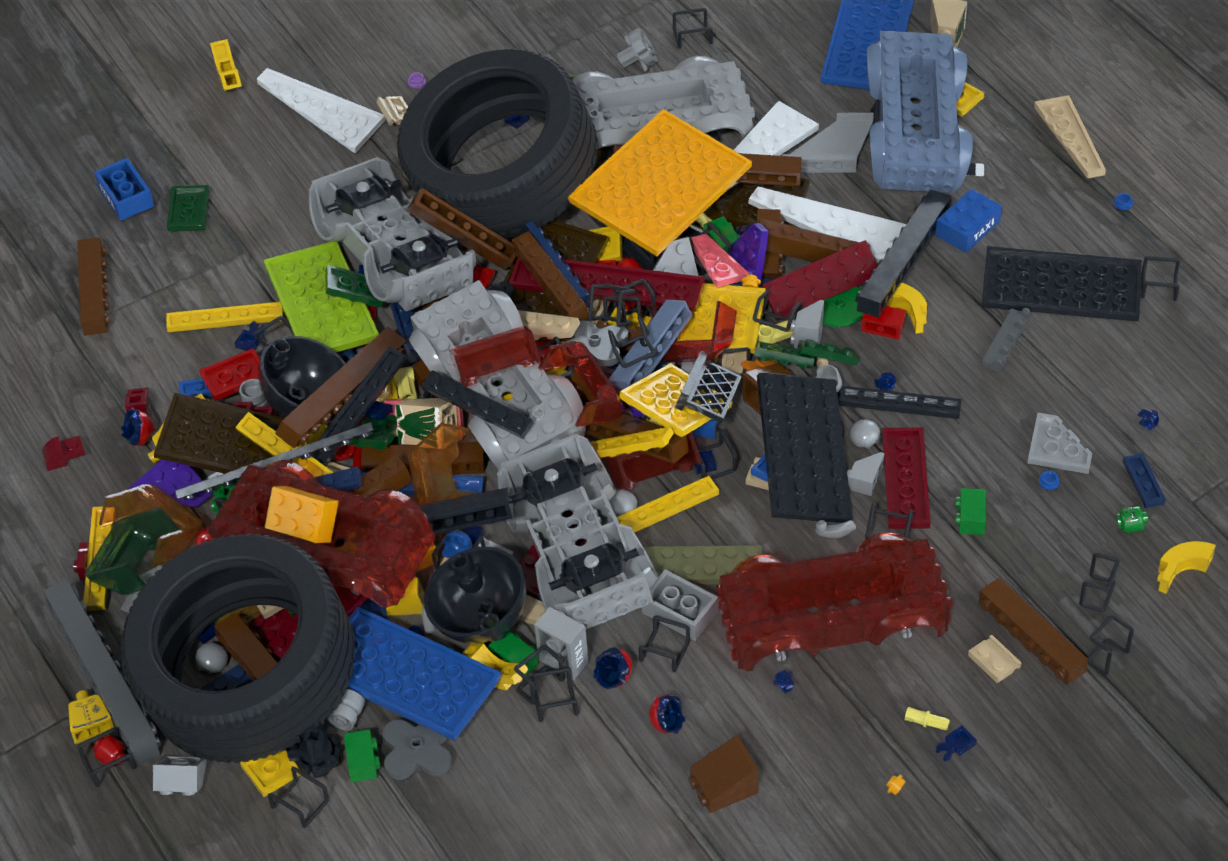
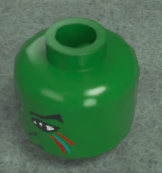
(1132, 519)

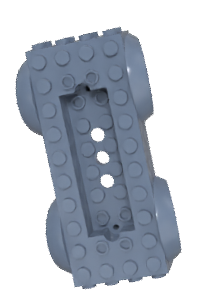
(935, 73)

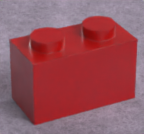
(889, 324)

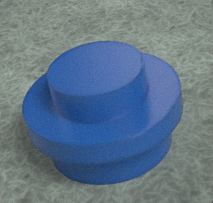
(1123, 201)
(1049, 480)

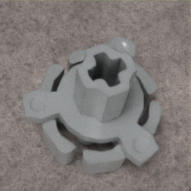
(639, 49)

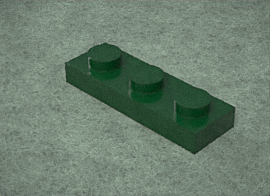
(828, 351)

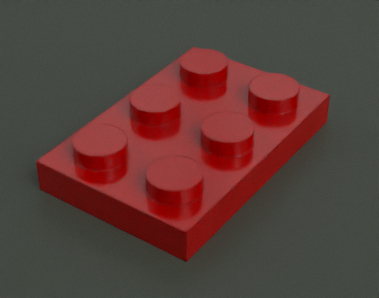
(227, 375)

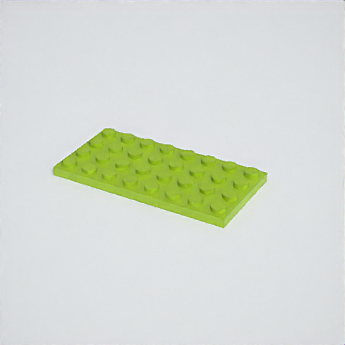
(312, 313)

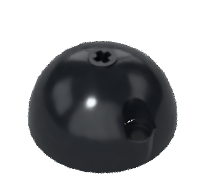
(293, 370)
(480, 607)

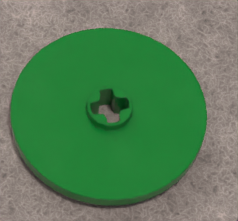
(843, 314)

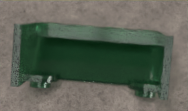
(125, 547)

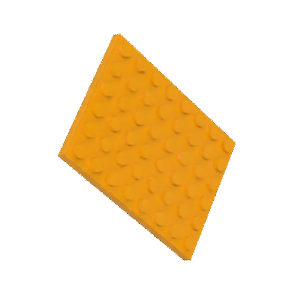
(660, 182)

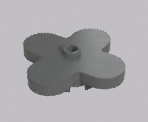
(598, 341)
(414, 750)

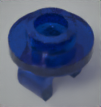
(886, 381)
(1149, 418)
(784, 679)

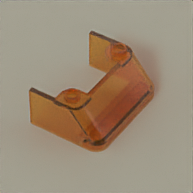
(431, 465)
(147, 498)

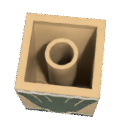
(948, 18)
(420, 416)

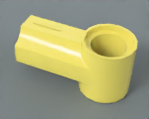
(773, 335)
(405, 383)

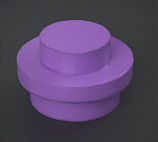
(416, 80)

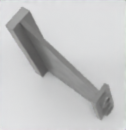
(836, 146)

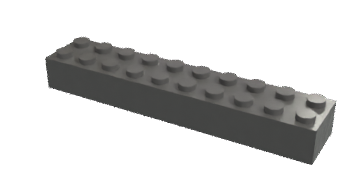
(103, 672)

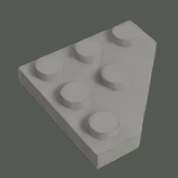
(677, 258)
(1057, 447)

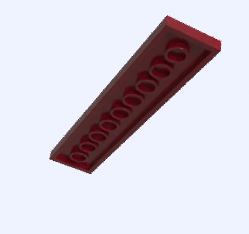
(664, 284)

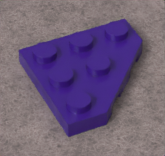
(750, 249)
(171, 477)

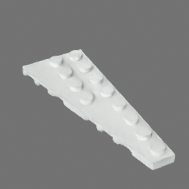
(336, 116)
(777, 132)
(830, 219)

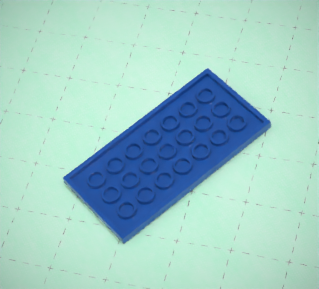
(854, 31)
(417, 675)

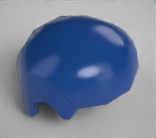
(455, 543)

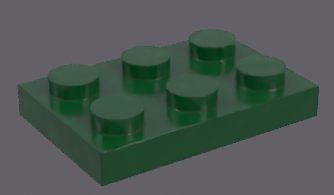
(188, 208)
(349, 286)
(782, 354)
(381, 437)

